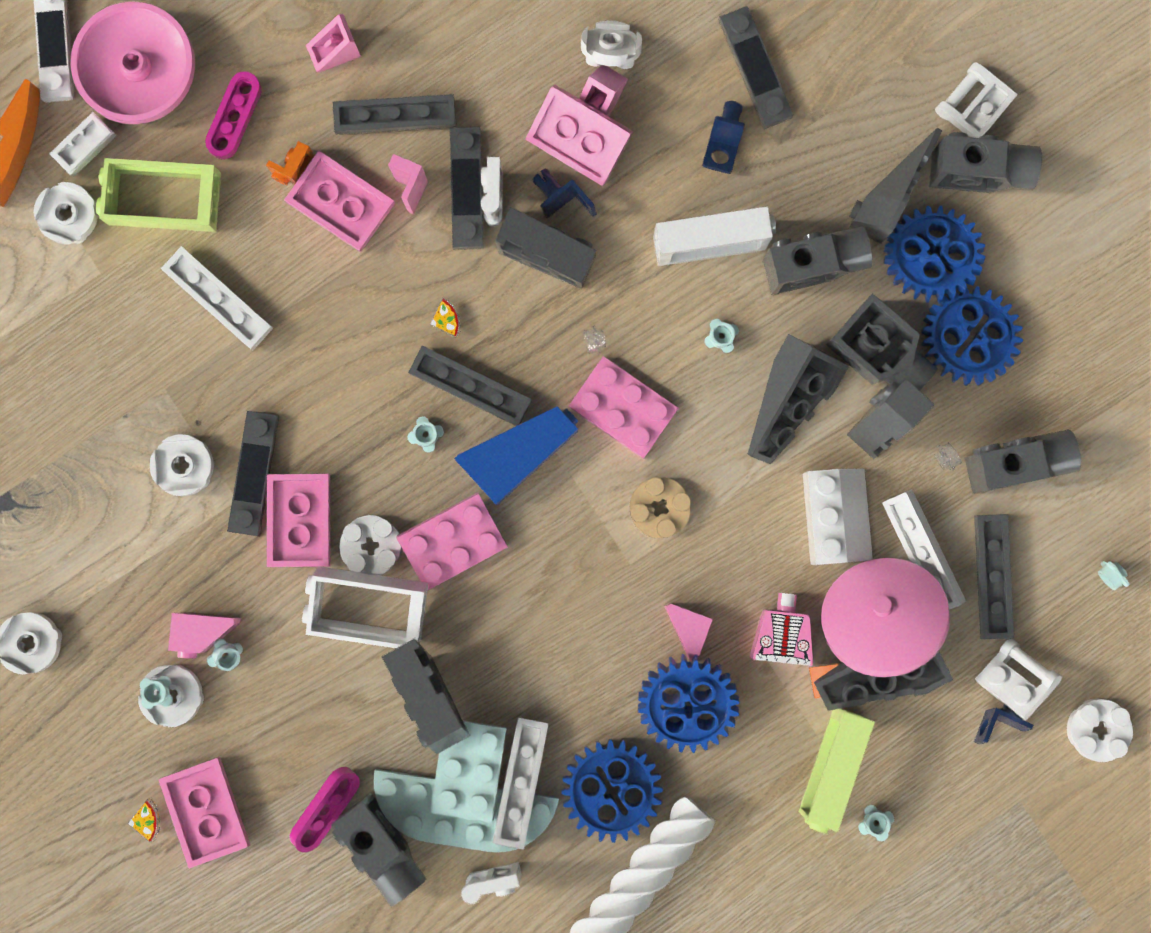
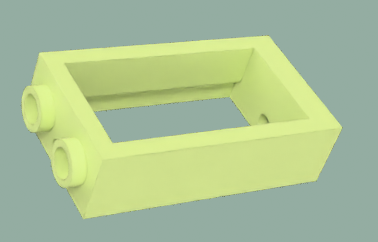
(208, 196)
(835, 770)

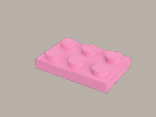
(579, 135)
(339, 201)
(623, 407)
(298, 520)
(452, 541)
(204, 812)

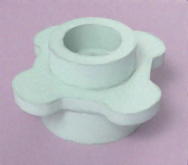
(728, 330)
(428, 443)
(1113, 575)
(228, 662)
(148, 697)
(885, 820)

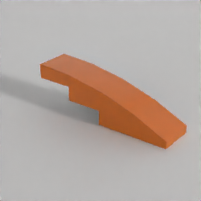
(17, 130)

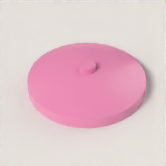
(132, 63)
(885, 617)

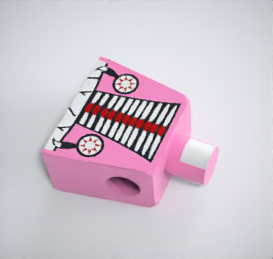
(783, 634)

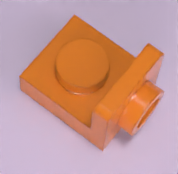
(296, 163)

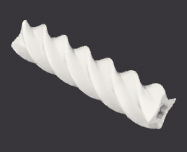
(649, 870)

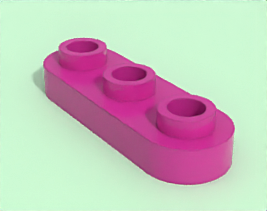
(233, 102)
(324, 809)

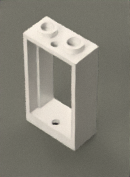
(713, 236)
(357, 632)

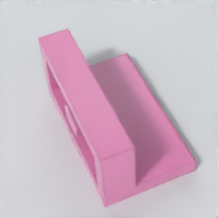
(413, 177)

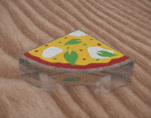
(447, 319)
(147, 820)

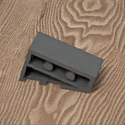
(425, 696)

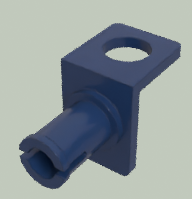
(725, 137)
(560, 195)
(1003, 715)

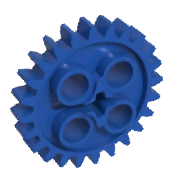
(956, 239)
(994, 352)
(685, 678)
(587, 804)

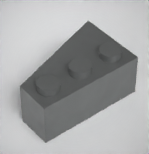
(545, 248)
(892, 416)

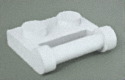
(984, 108)
(492, 185)
(1012, 687)
(498, 879)

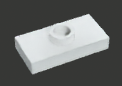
(83, 144)

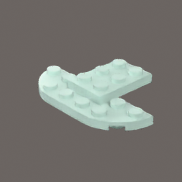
(463, 797)

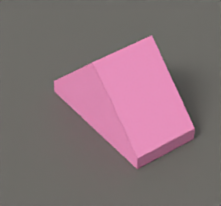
(333, 45)
(690, 628)

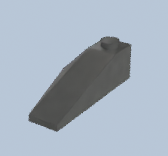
(887, 201)
(794, 388)
(849, 688)

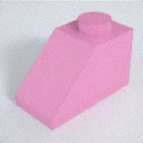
(603, 89)
(198, 632)

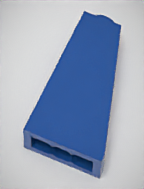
(517, 453)

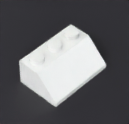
(837, 516)

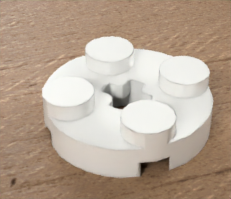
(611, 45)
(60, 197)
(169, 453)
(356, 535)
(46, 639)
(188, 698)
(1113, 743)

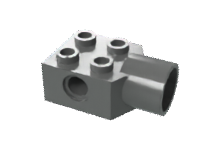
(983, 164)
(823, 256)
(881, 346)
(1026, 460)
(384, 858)

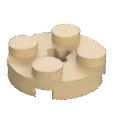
(657, 490)

